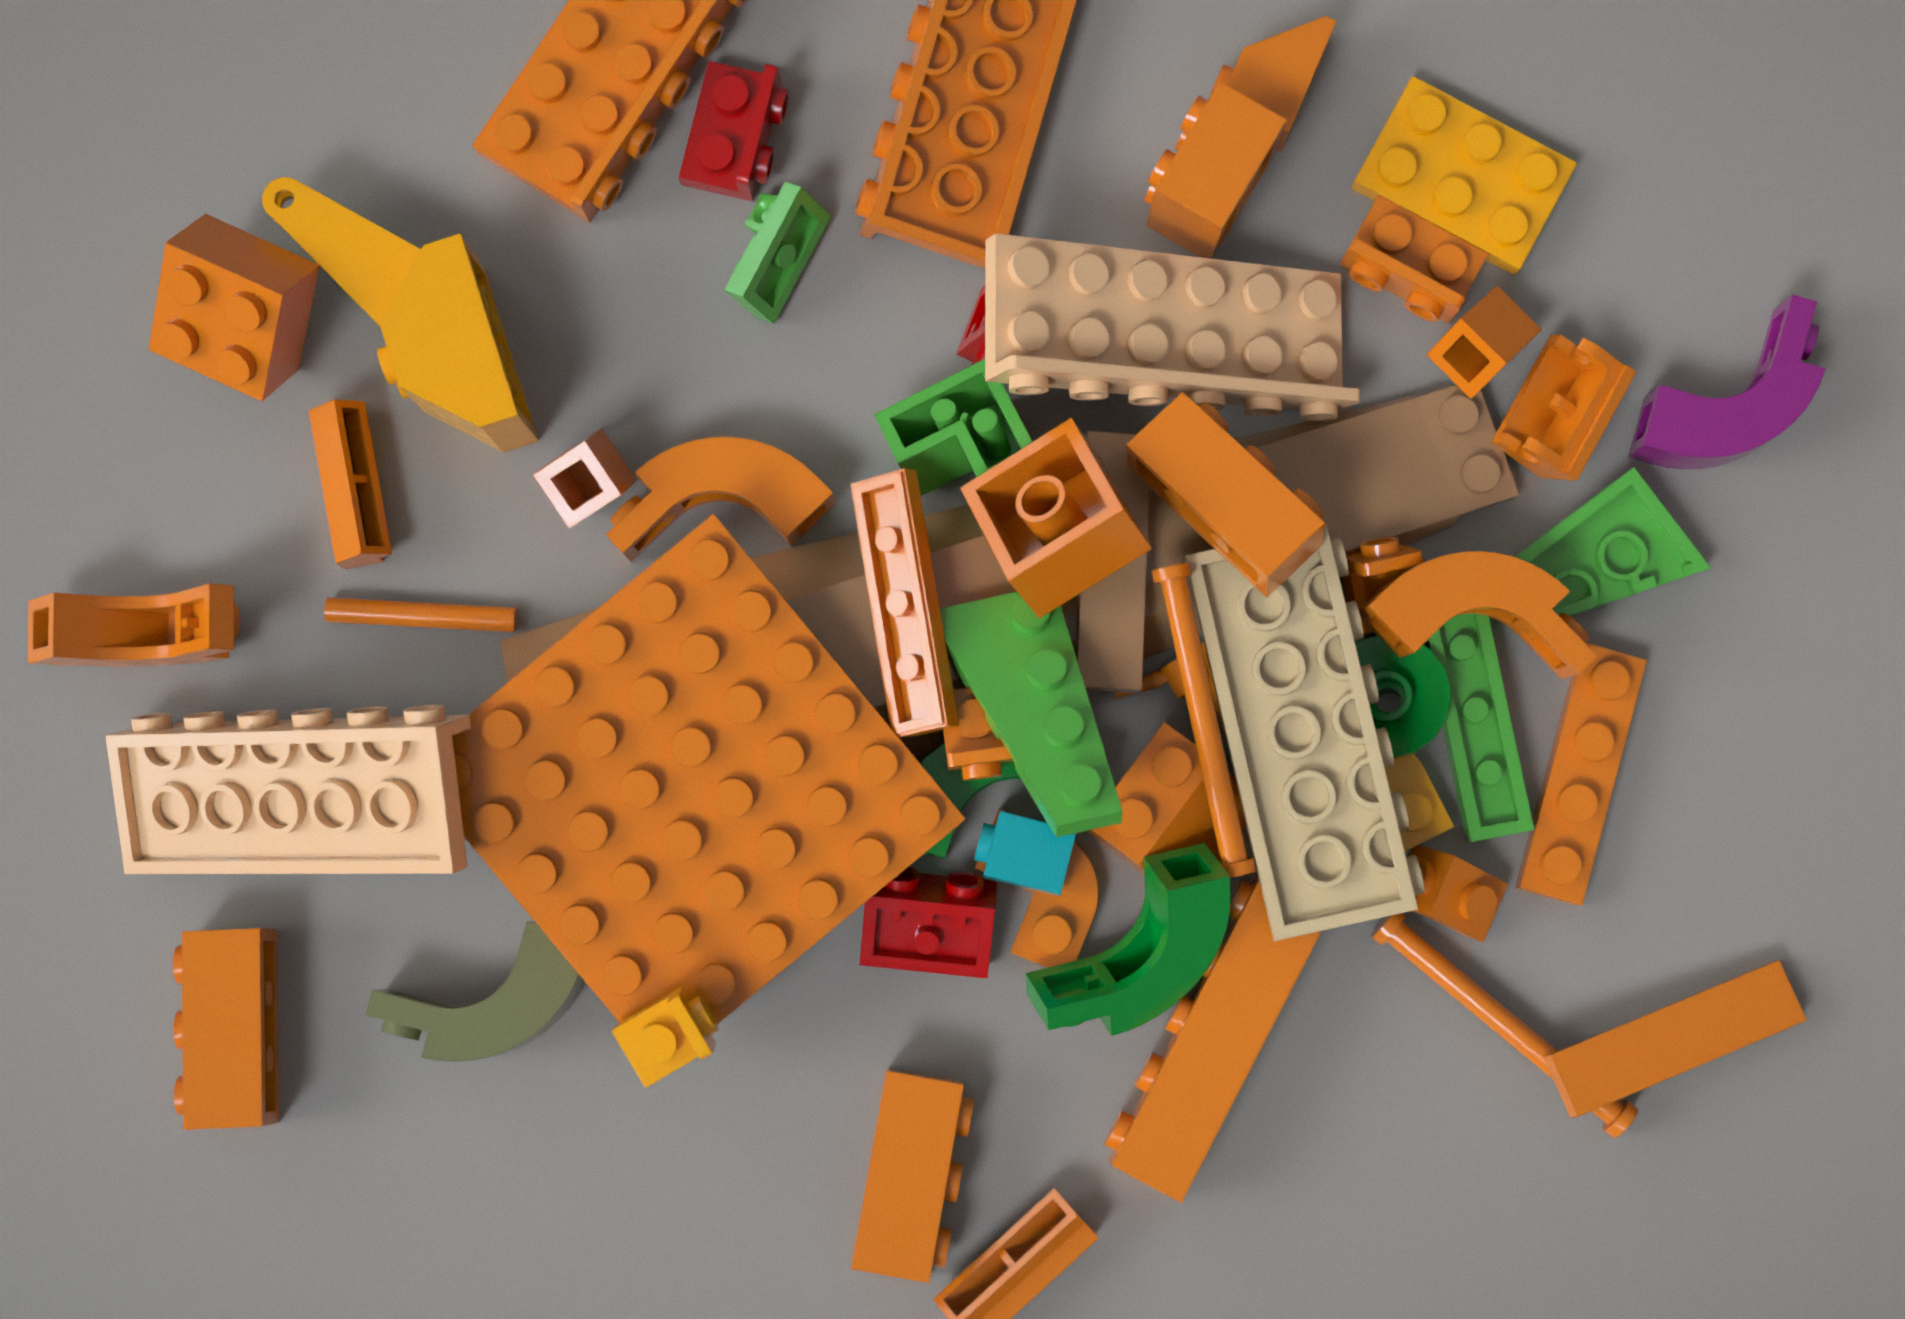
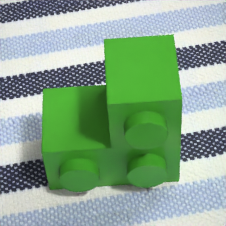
(953, 428)

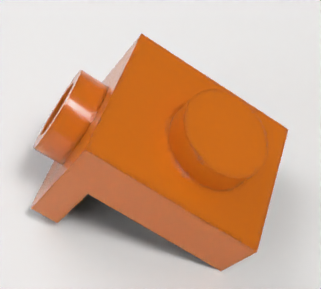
(1375, 566)
(1457, 893)

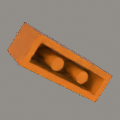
(1227, 493)
(227, 1028)
(911, 1176)

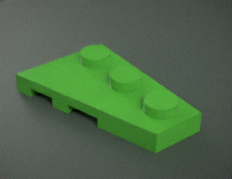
(1614, 547)

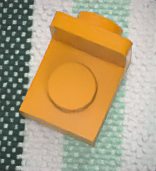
(667, 1035)

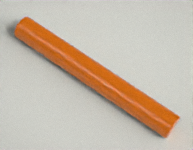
(421, 614)

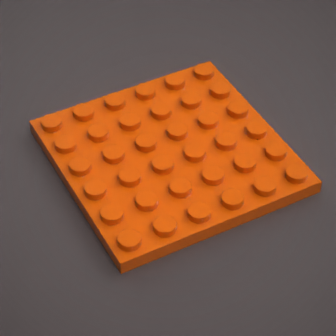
(691, 786)

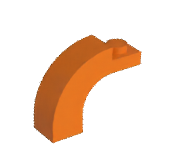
(721, 471)
(1486, 584)
(133, 630)

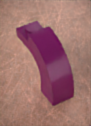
(1704, 432)

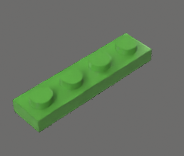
(1480, 732)

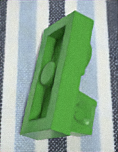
(786, 235)

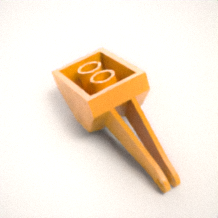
(432, 310)

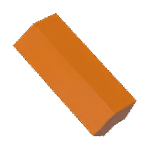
(341, 484)
(1019, 1263)

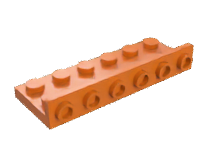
(597, 93)
(963, 123)

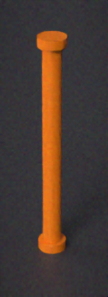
(1203, 718)
(1391, 929)

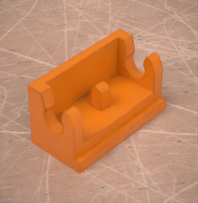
(1563, 408)

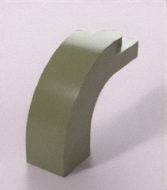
(517, 1013)

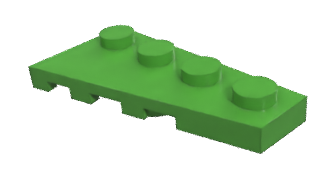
(1036, 705)

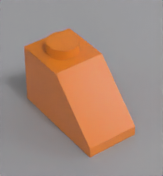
(1280, 69)

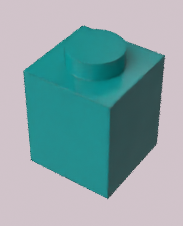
(1024, 853)

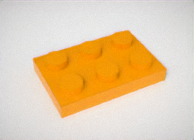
(1465, 173)

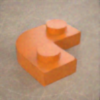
(1058, 925)

